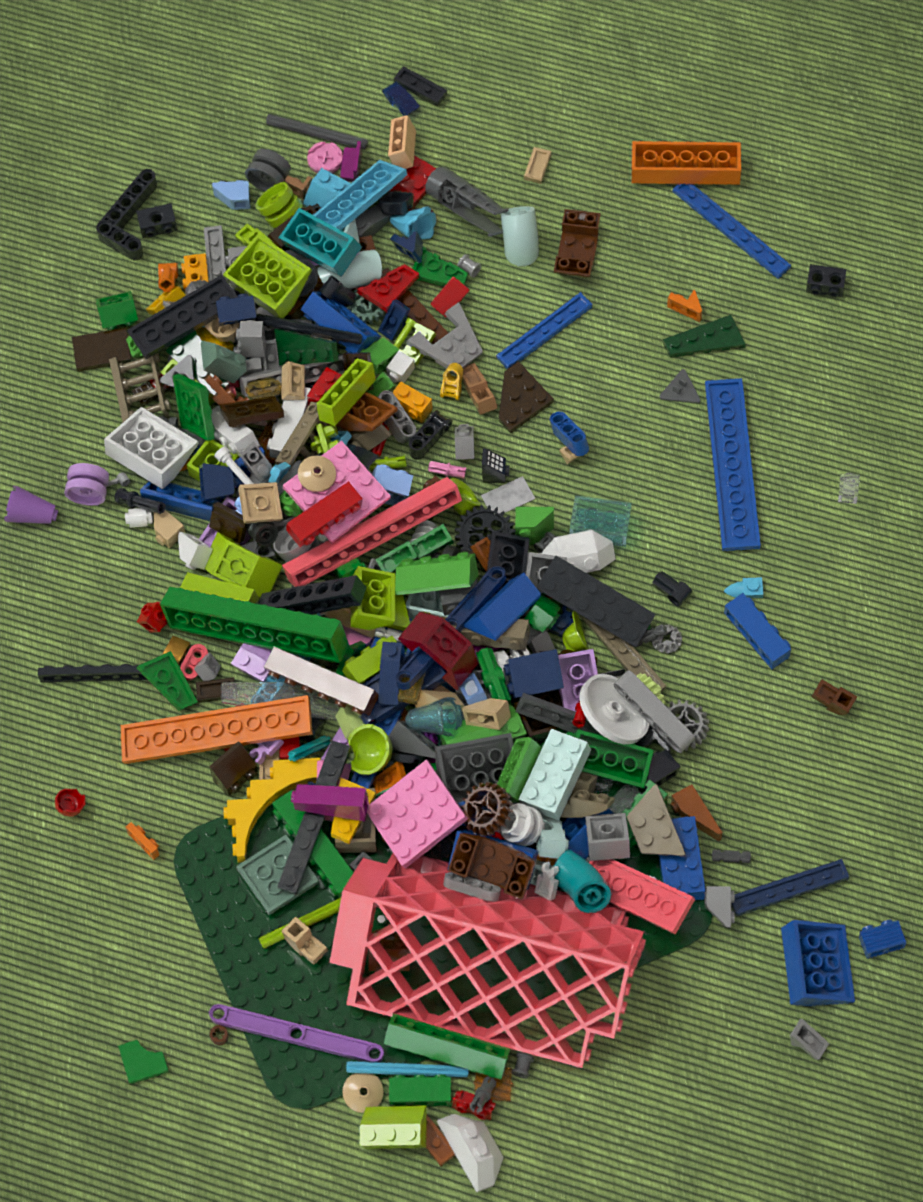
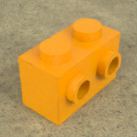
(194, 268)
(413, 402)

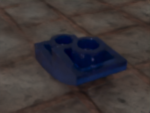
(401, 98)

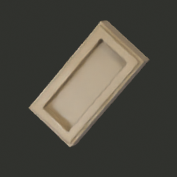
(537, 165)

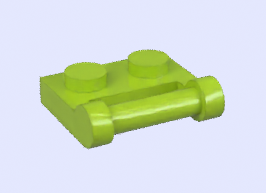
(412, 351)

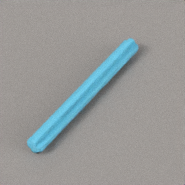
(405, 1069)

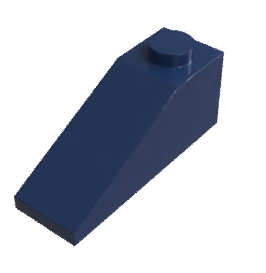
(390, 663)

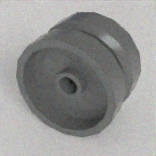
(267, 169)

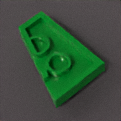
(438, 271)

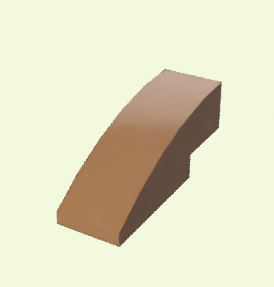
(478, 389)

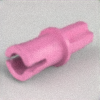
(447, 469)

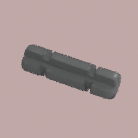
(653, 634)
(731, 856)

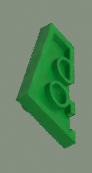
(169, 680)

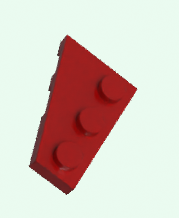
(390, 287)

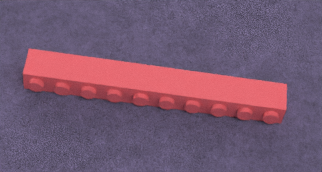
(372, 532)

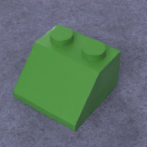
(534, 522)

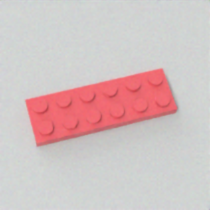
(644, 895)

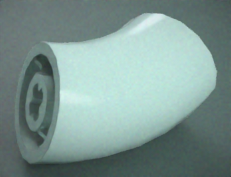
(520, 235)
(361, 271)

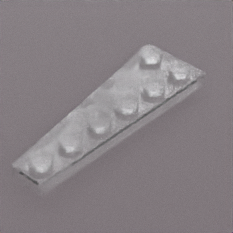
(257, 692)

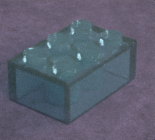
(603, 516)

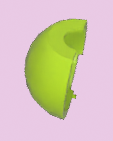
(371, 749)

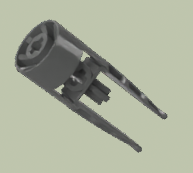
(463, 198)

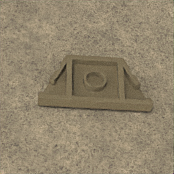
(654, 826)

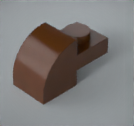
(837, 700)

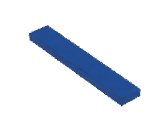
(544, 330)

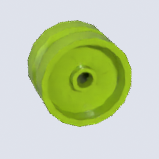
(278, 204)

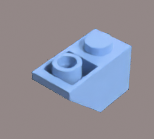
(233, 194)

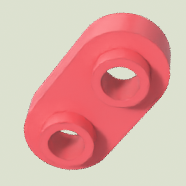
(191, 661)

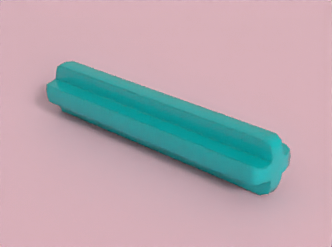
(309, 748)

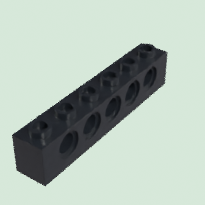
(318, 596)

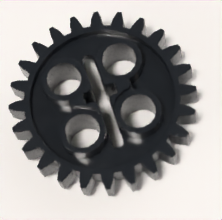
(487, 519)

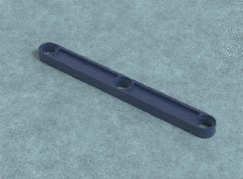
(473, 601)

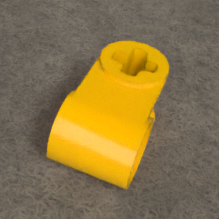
(451, 384)

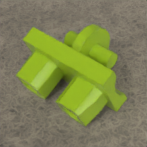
(323, 442)

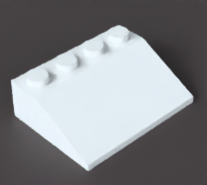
(150, 447)

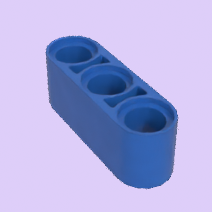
(569, 433)

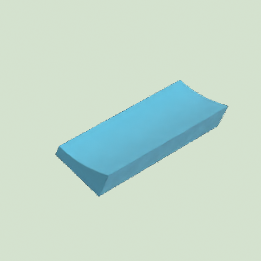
(361, 194)

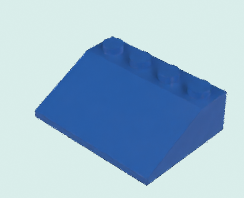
(817, 963)

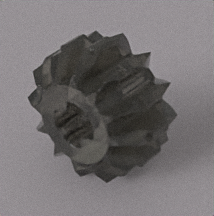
(443, 848)

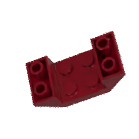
(443, 644)

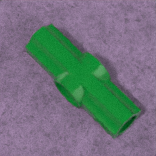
(492, 675)

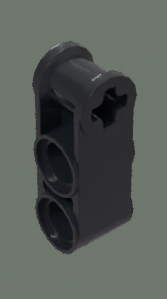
(435, 425)

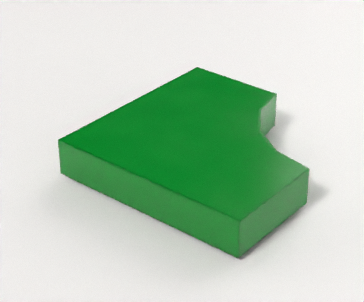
(353, 650)
(141, 1063)

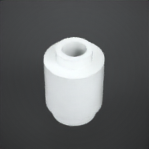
(138, 517)

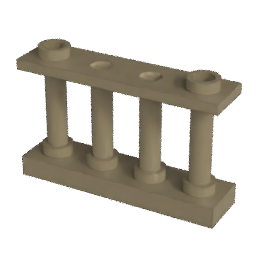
(122, 385)
(299, 436)

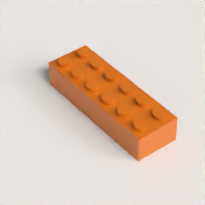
(686, 162)

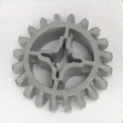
(700, 728)

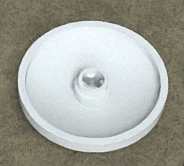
(610, 711)

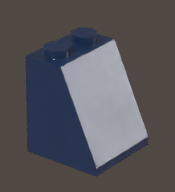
(534, 674)

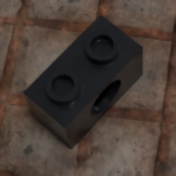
(161, 213)

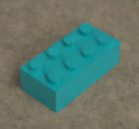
(320, 242)

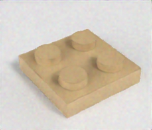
(260, 502)

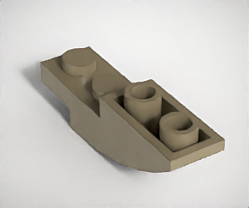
(586, 804)

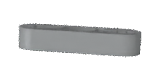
(472, 887)

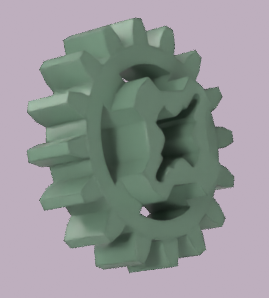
(361, 310)

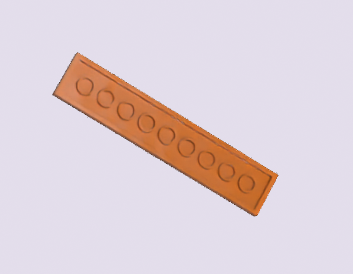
(216, 729)

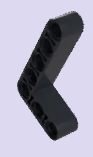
(118, 210)

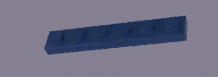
(789, 887)

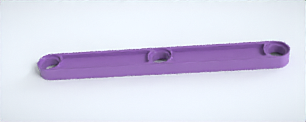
(282, 1029)

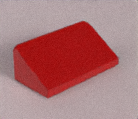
(449, 296)

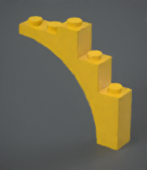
(261, 794)

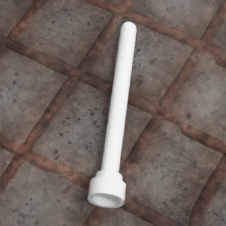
(223, 455)

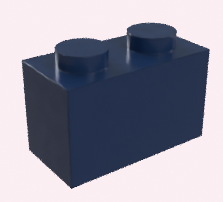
(235, 309)

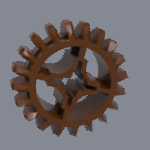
(480, 821)

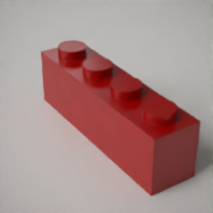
(324, 514)

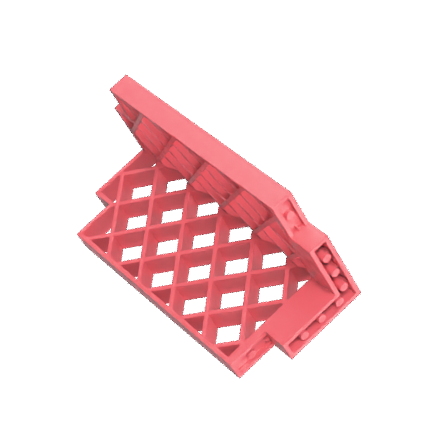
(546, 927)

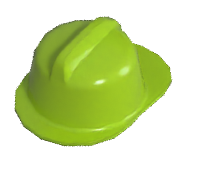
(468, 498)
(574, 636)

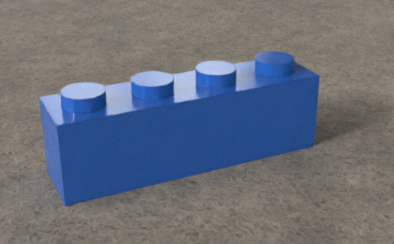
(757, 630)

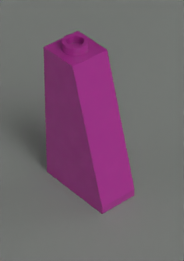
(332, 801)

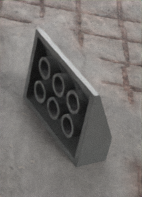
(472, 763)

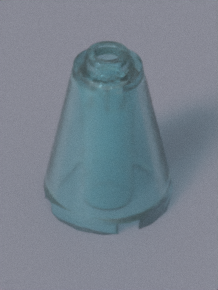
(437, 717)

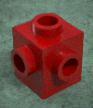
(152, 617)

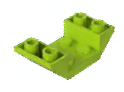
(241, 566)

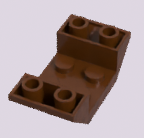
(578, 243)
(492, 863)

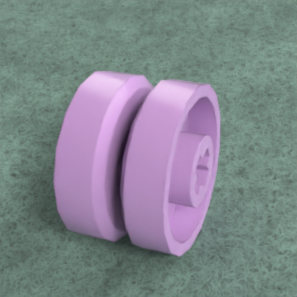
(86, 484)

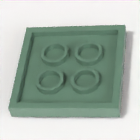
(264, 872)

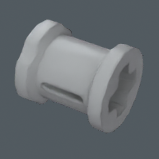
(469, 265)

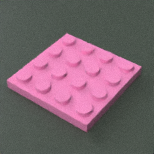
(347, 469)
(416, 814)

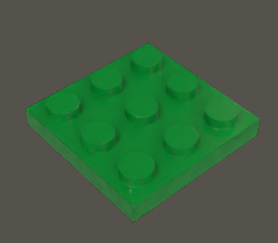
(194, 407)

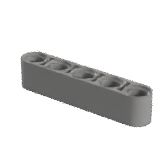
(654, 711)

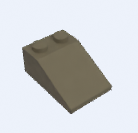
(363, 839)

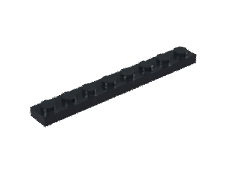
(312, 822)

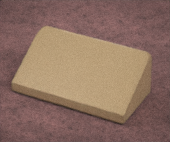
(293, 381)

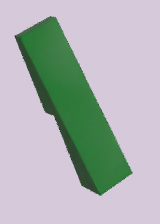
(423, 546)

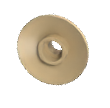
(313, 481)
(353, 1097)

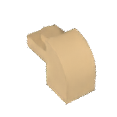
(303, 941)

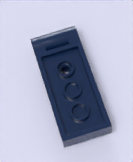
(379, 713)

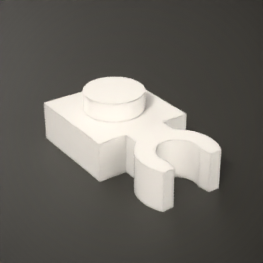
(546, 884)

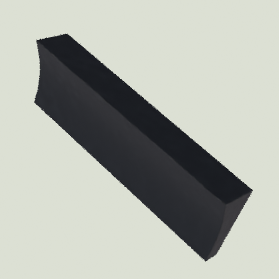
(509, 553)

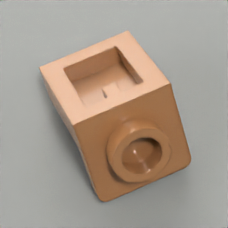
(299, 189)

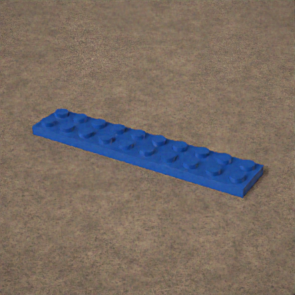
(732, 465)

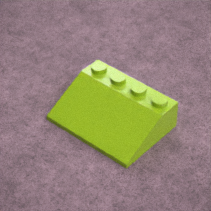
(268, 276)

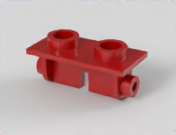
(462, 1101)

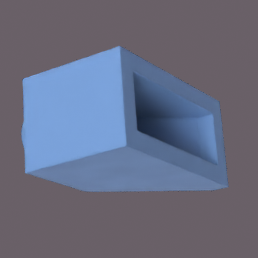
(472, 690)

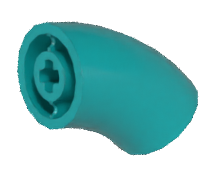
(582, 882)

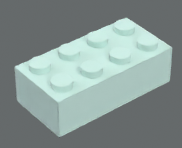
(555, 774)

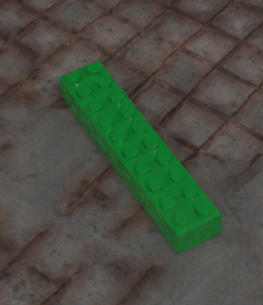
(255, 624)

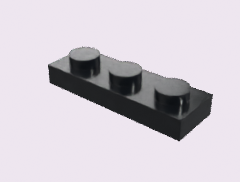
(420, 86)

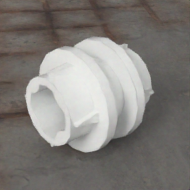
(524, 825)

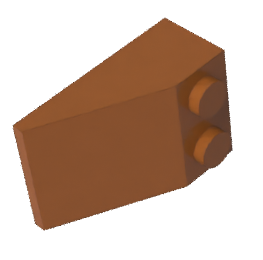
(367, 414)

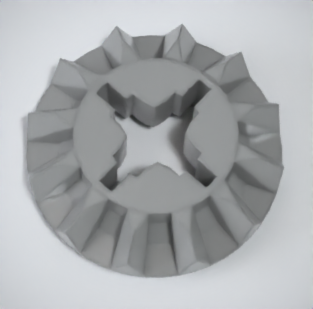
(668, 646)

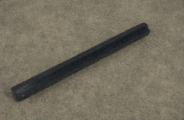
(310, 329)

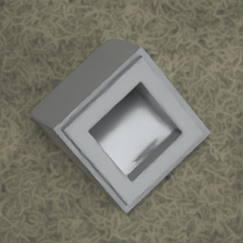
(207, 668)

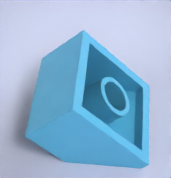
(324, 188)

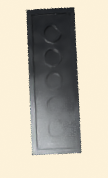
(180, 318)
(595, 601)

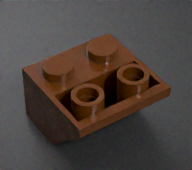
(395, 949)

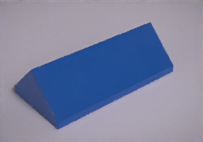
(180, 500)
(504, 607)

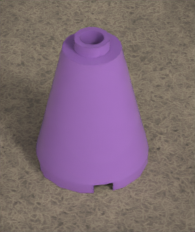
(29, 508)

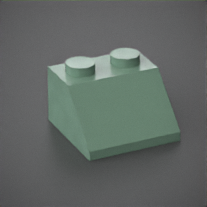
(222, 362)

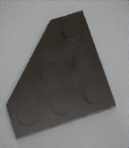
(521, 397)

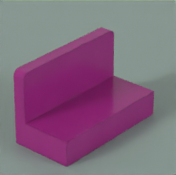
(351, 163)

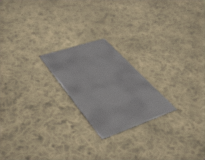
(509, 495)

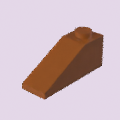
(689, 804)

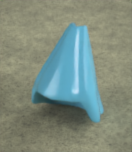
(417, 220)

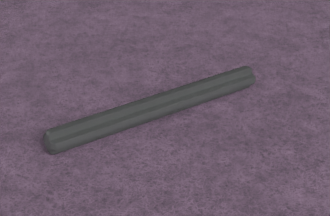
(315, 131)

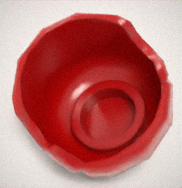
(69, 802)

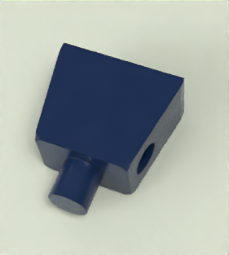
(217, 482)

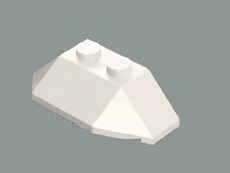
(583, 550)
(473, 1148)

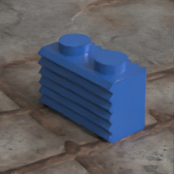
(882, 939)

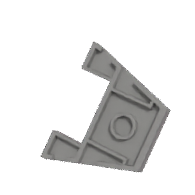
(456, 347)

